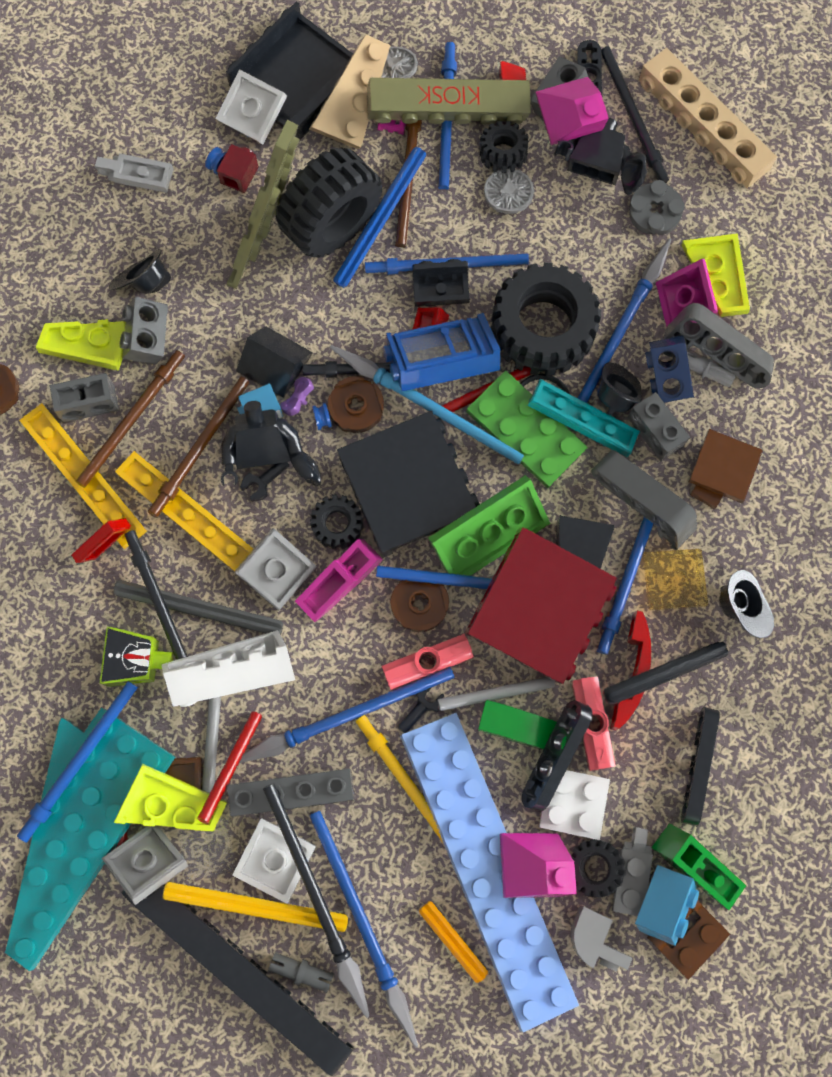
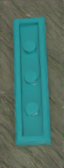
(583, 418)

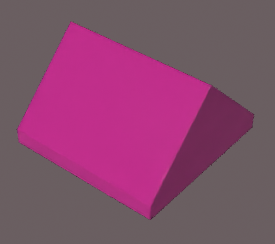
(684, 288)

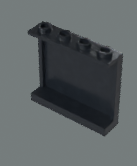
(297, 61)
(407, 481)

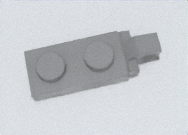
(136, 172)
(635, 883)

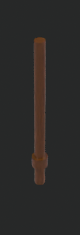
(405, 200)
(162, 376)
(170, 489)

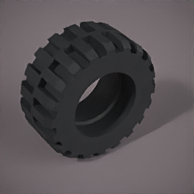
(328, 202)
(550, 286)

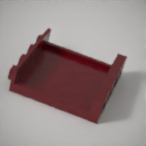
(542, 605)

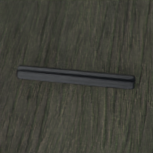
(665, 672)

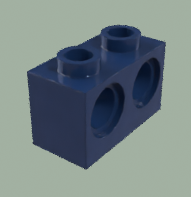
(676, 368)

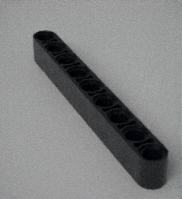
(247, 980)

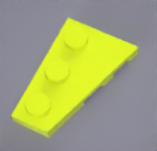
(724, 269)
(85, 343)
(165, 802)

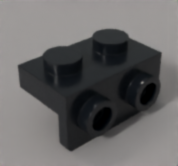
(440, 283)

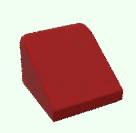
(511, 72)
(429, 317)

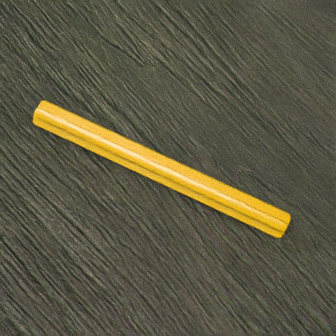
(248, 905)

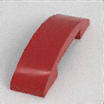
(640, 636)

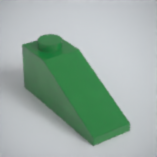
(695, 861)

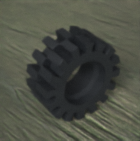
(506, 135)
(334, 505)
(615, 868)

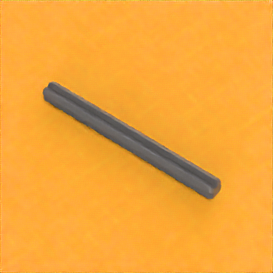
(201, 608)

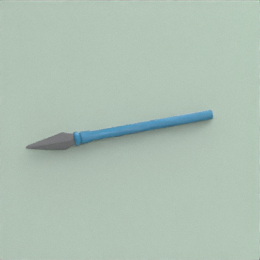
(379, 375)

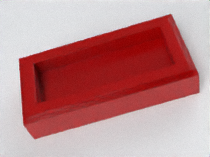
(101, 540)

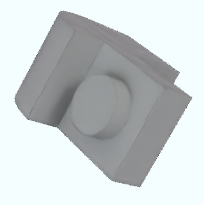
(588, 939)

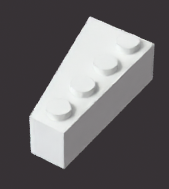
(229, 670)

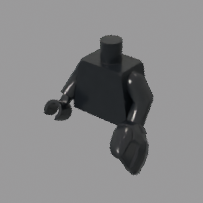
(603, 156)
(263, 440)

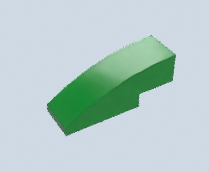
(516, 725)

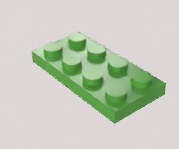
(544, 442)
(489, 528)

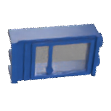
(442, 353)

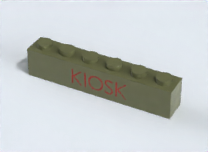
(448, 100)

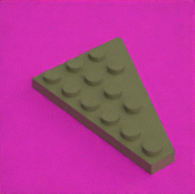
(266, 201)

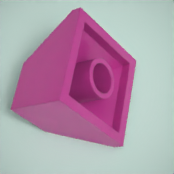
(572, 110)
(536, 866)

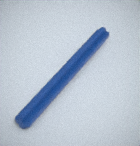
(380, 217)

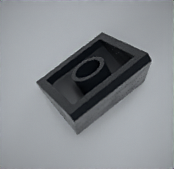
(272, 360)

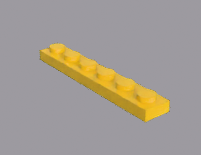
(71, 463)
(186, 512)

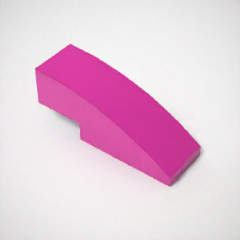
(339, 579)

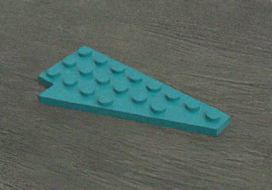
(79, 832)

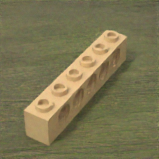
(702, 105)

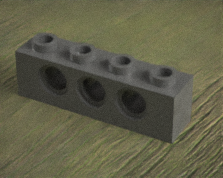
(294, 792)

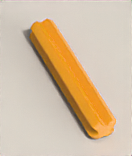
(453, 942)

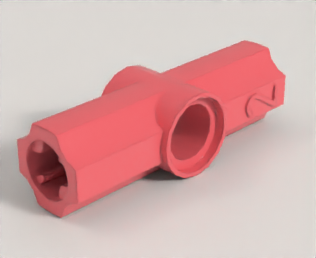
(445, 653)
(596, 744)

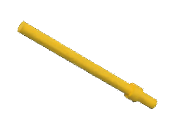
(378, 742)

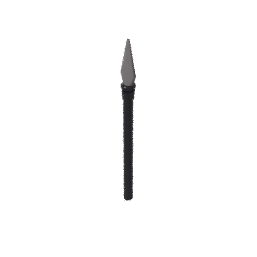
(347, 969)

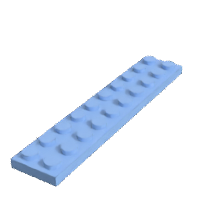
(471, 834)

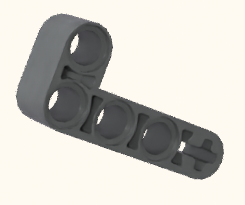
(752, 366)
(650, 498)

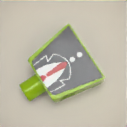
(130, 658)

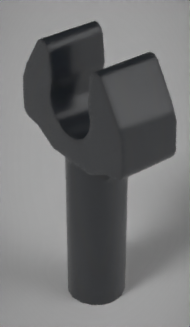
(263, 480)
(418, 711)

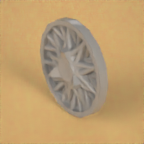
(400, 63)
(509, 191)

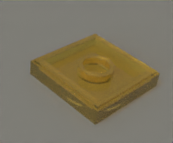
(675, 579)

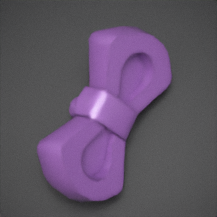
(302, 388)

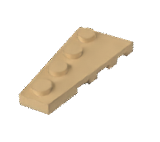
(345, 111)

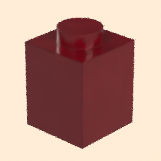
(237, 168)

